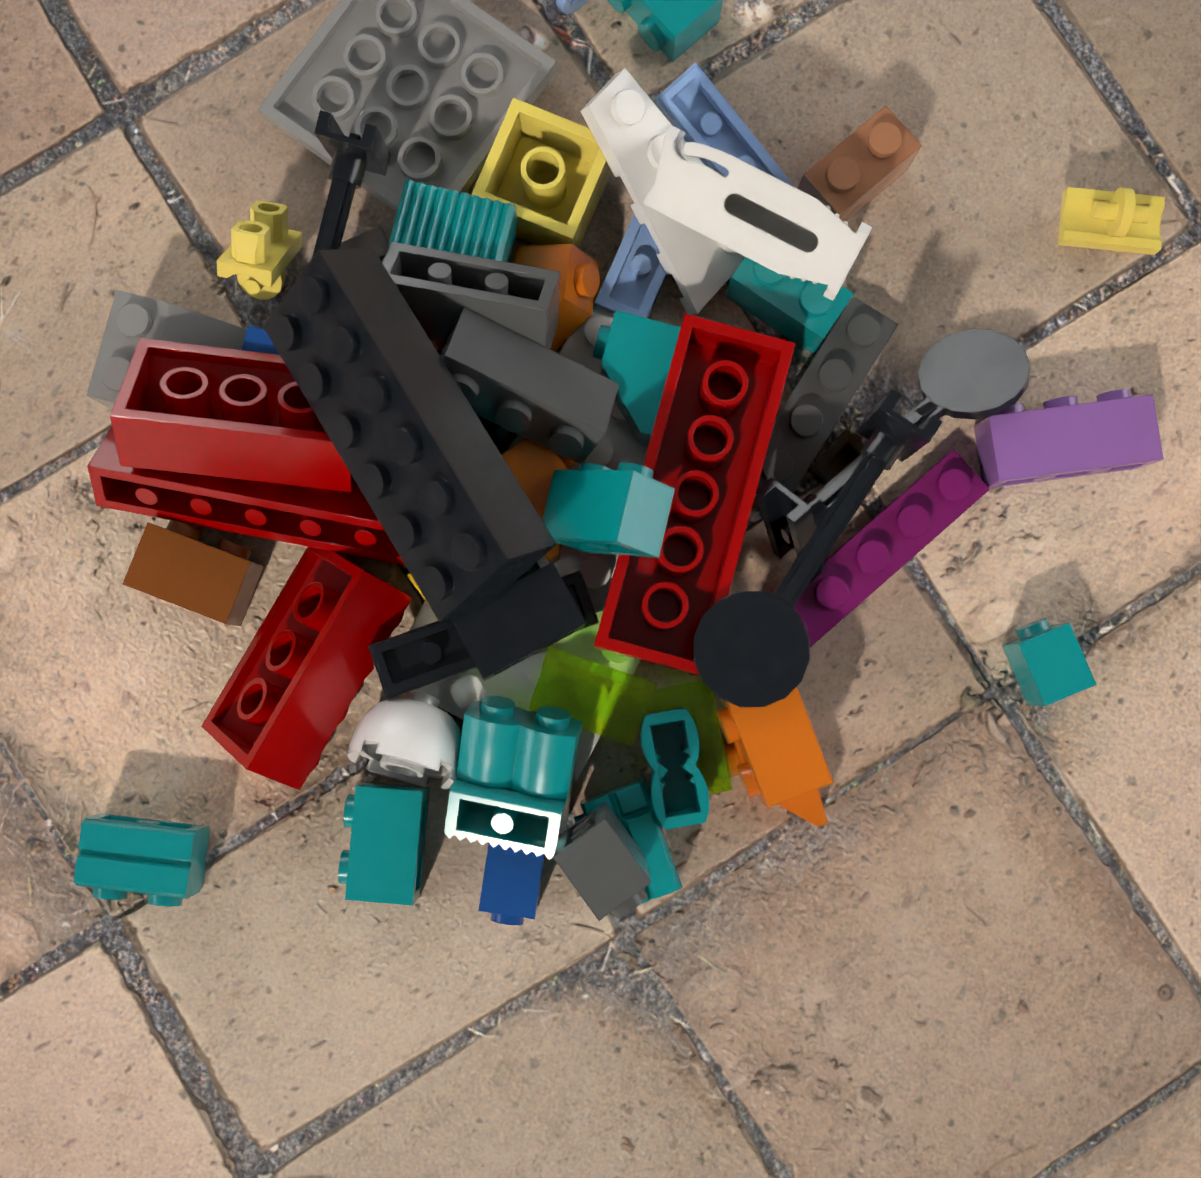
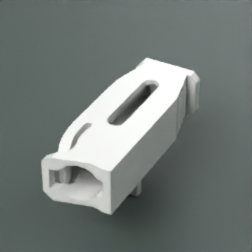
(754, 214)

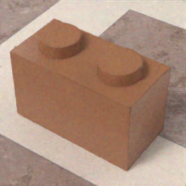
(862, 165)

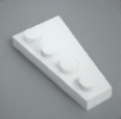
(631, 139)

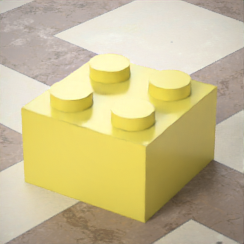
(547, 172)

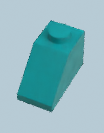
(638, 358)

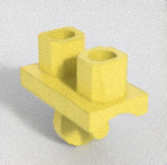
(1111, 220)
(261, 250)

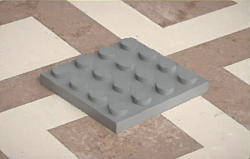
(423, 74)

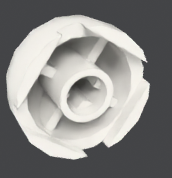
(408, 740)

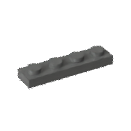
(825, 392)

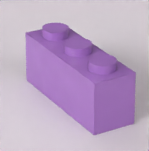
(1068, 439)

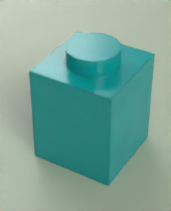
(1048, 662)

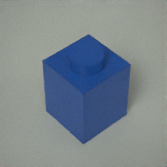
(511, 885)

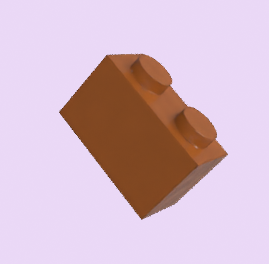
(194, 574)

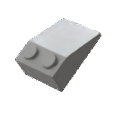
(149, 318)

